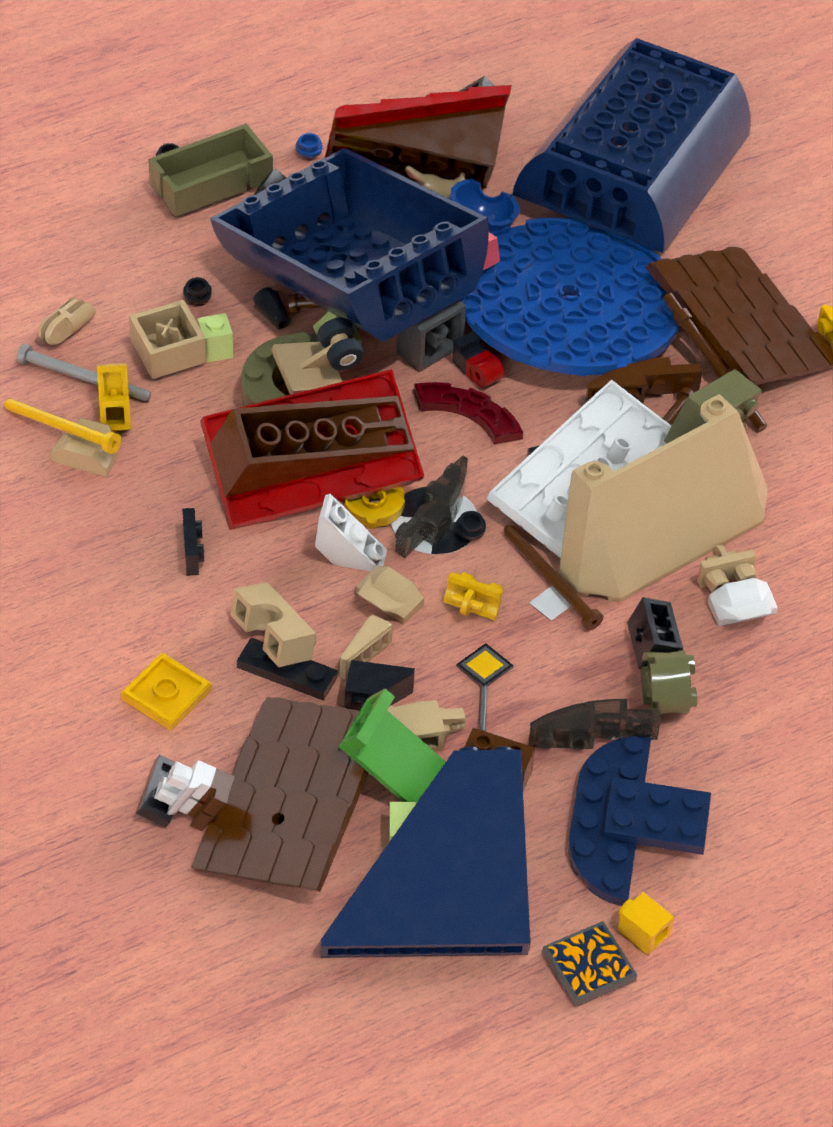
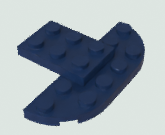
(621, 810)

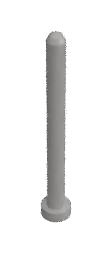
(27, 355)

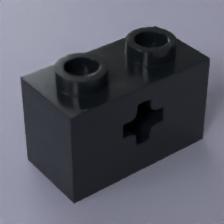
(653, 629)

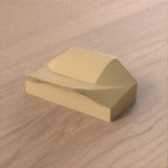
(84, 454)
(391, 593)

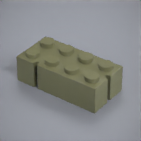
(210, 169)

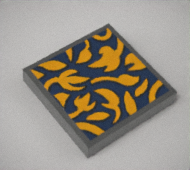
(589, 963)

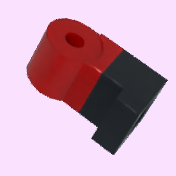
(476, 360)

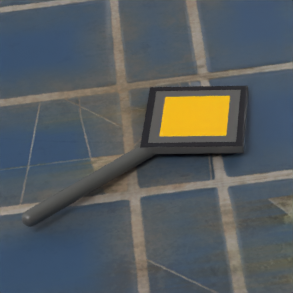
(484, 667)

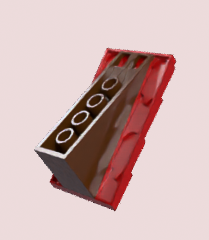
(429, 133)
(311, 444)

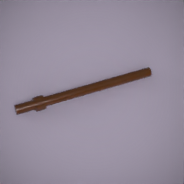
(685, 320)

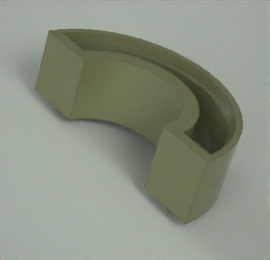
(261, 373)

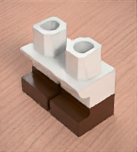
(195, 791)

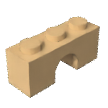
(287, 635)

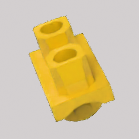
(473, 596)

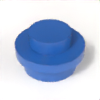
(309, 145)

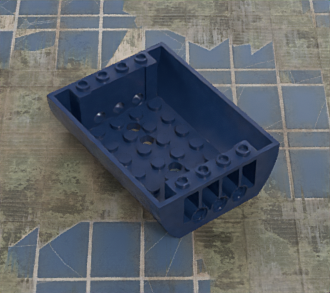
(684, 134)
(359, 242)

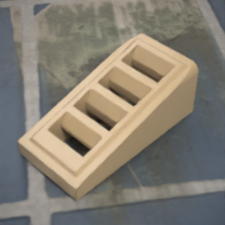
(367, 643)

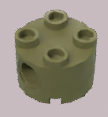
(668, 682)

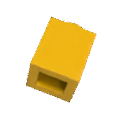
(644, 923)

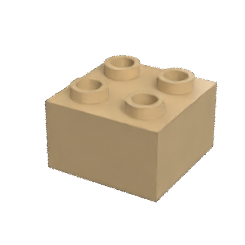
(167, 339)

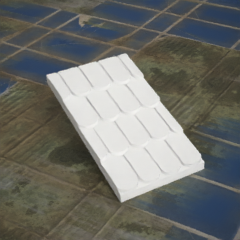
(605, 429)

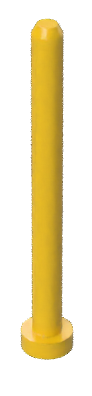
(110, 441)

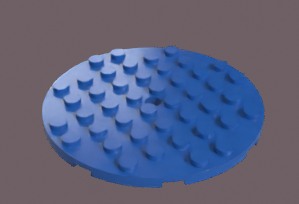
(603, 327)

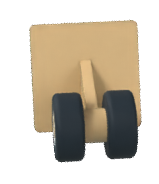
(316, 363)

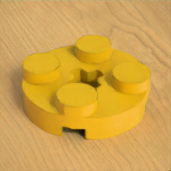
(380, 513)

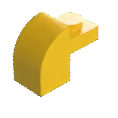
(114, 396)

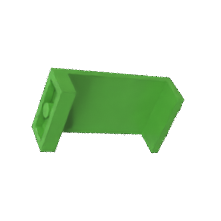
(390, 750)

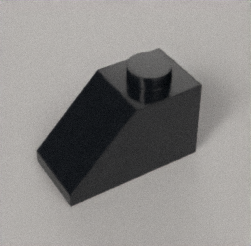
(370, 678)

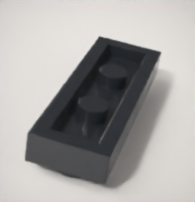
(306, 677)

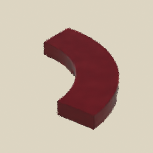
(471, 404)

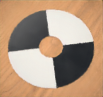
(450, 541)

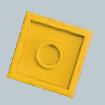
(166, 691)

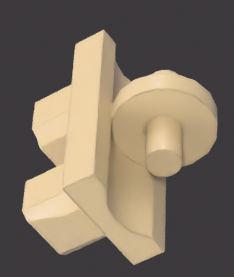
(726, 567)

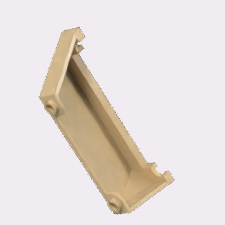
(662, 508)

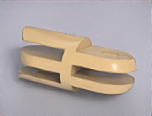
(65, 321)

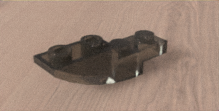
(438, 512)
(583, 722)

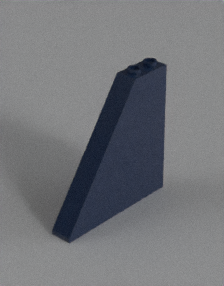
(450, 872)

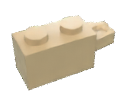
(430, 721)

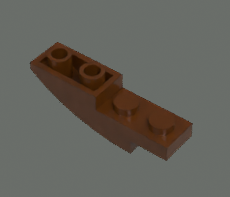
(650, 378)

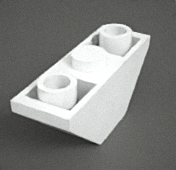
(345, 539)

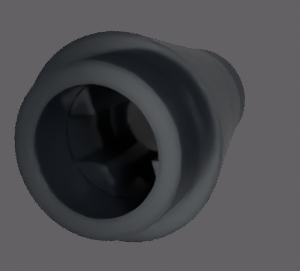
(271, 307)

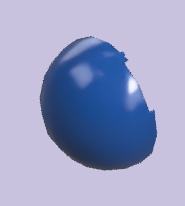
(499, 210)

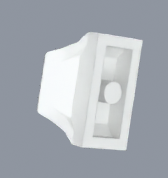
(741, 601)

